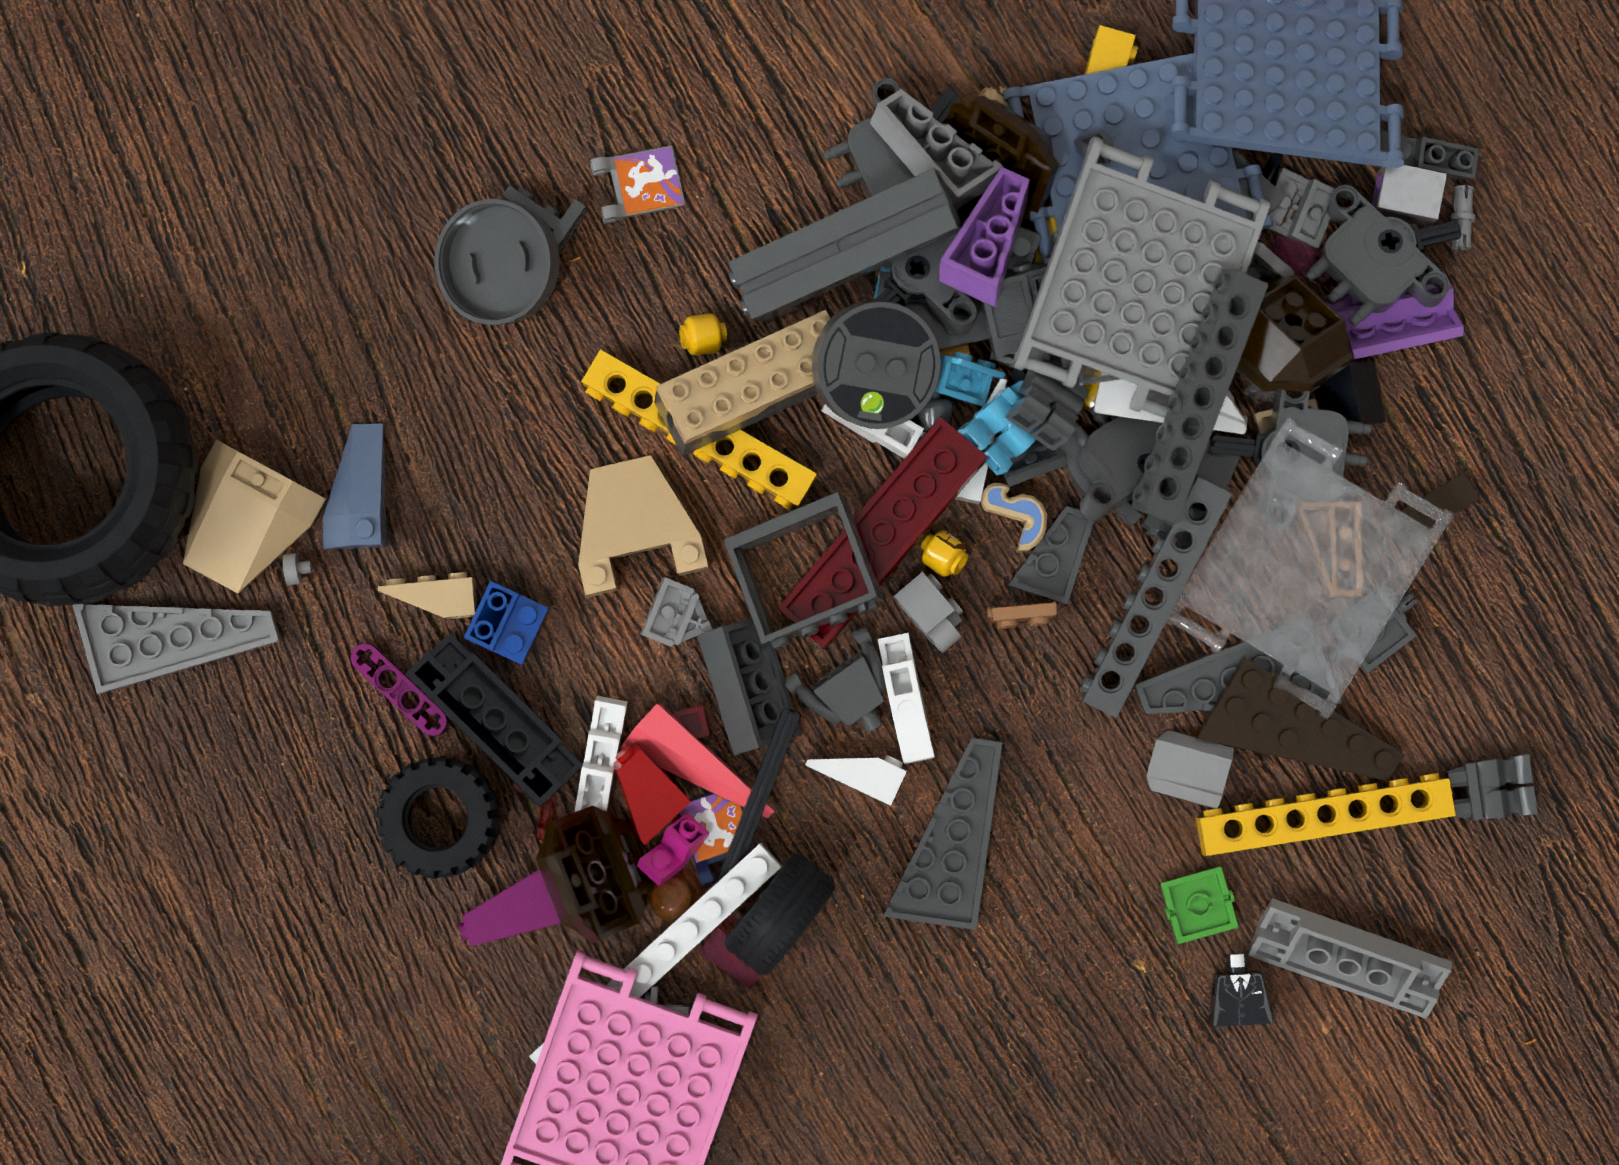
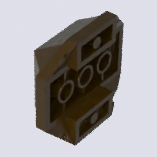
(1008, 140)
(1294, 339)
(594, 872)

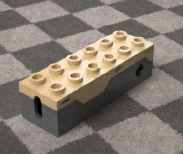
(741, 386)

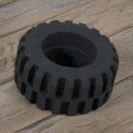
(396, 807)

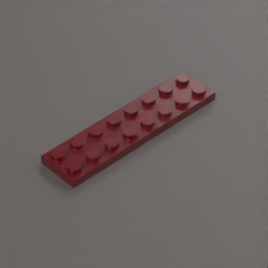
(888, 525)

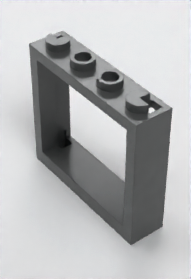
(779, 527)

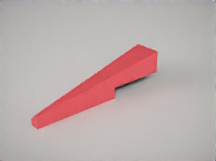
(687, 757)

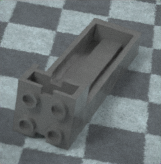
(844, 246)

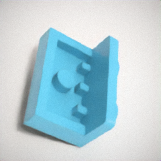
(965, 379)

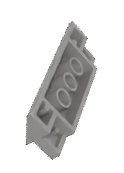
(1349, 958)

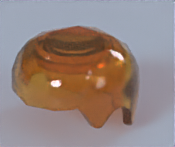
(673, 898)

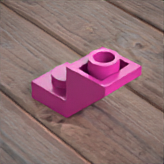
(674, 851)

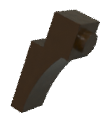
(1452, 495)

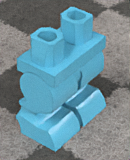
(991, 420)

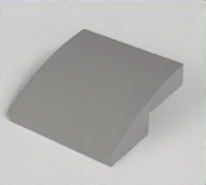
(1311, 213)

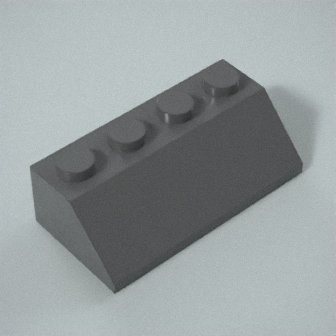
(746, 684)

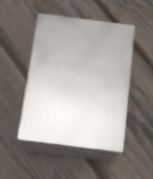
(1409, 194)

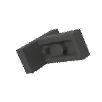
(561, 228)

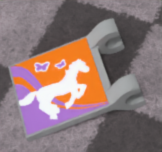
(642, 183)

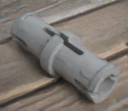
(1463, 215)

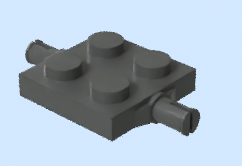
(1393, 636)

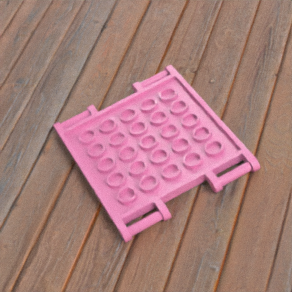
(627, 1077)

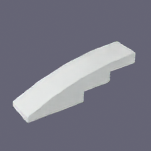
(600, 753)

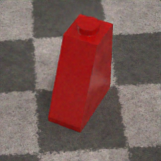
(648, 792)

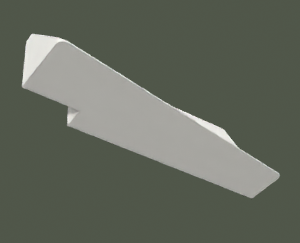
(1115, 399)

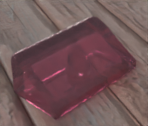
(1298, 257)
(716, 951)

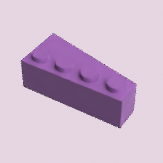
(985, 243)

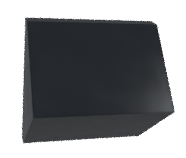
(1353, 394)

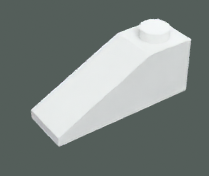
(869, 775)

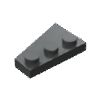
(1056, 559)

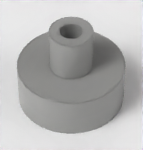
(294, 568)

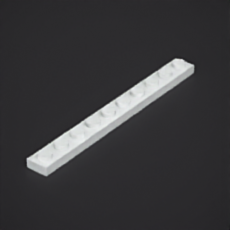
(697, 922)

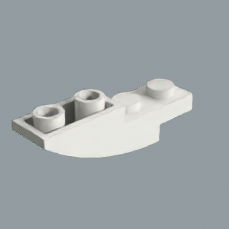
(898, 439)
(905, 698)

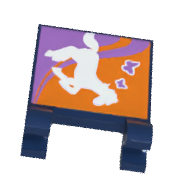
(720, 819)

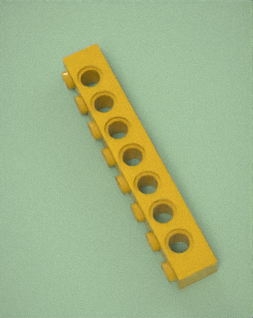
(800, 478)
(1437, 804)

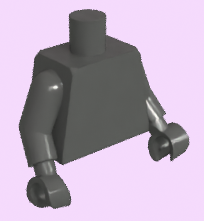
(848, 690)

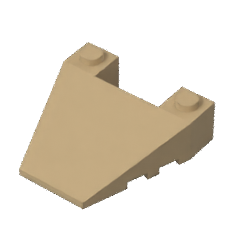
(629, 513)

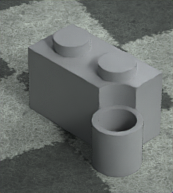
(931, 611)

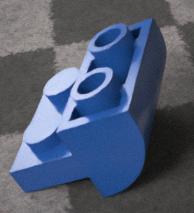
(506, 623)

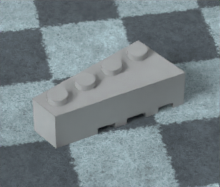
(928, 144)

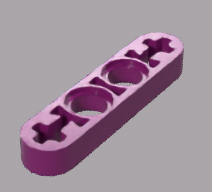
(402, 686)

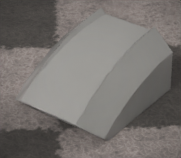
(1189, 768)

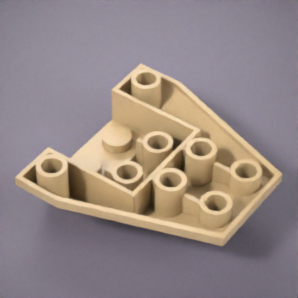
(244, 517)

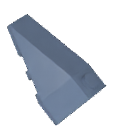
(357, 500)

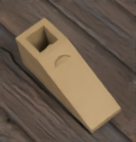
(445, 598)

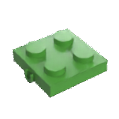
(1199, 905)

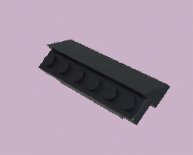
(495, 719)

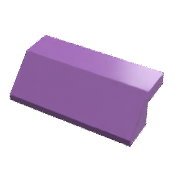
(1402, 325)

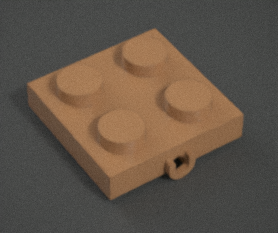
(1010, 616)

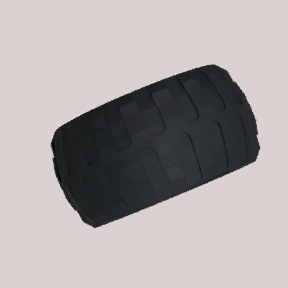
(157, 480)

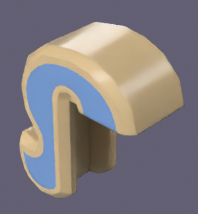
(1020, 508)

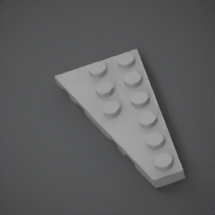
(149, 642)

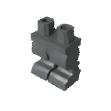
(1045, 397)
(1483, 791)

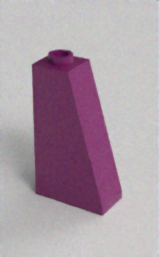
(511, 912)

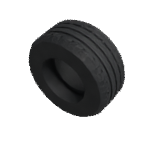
(780, 914)

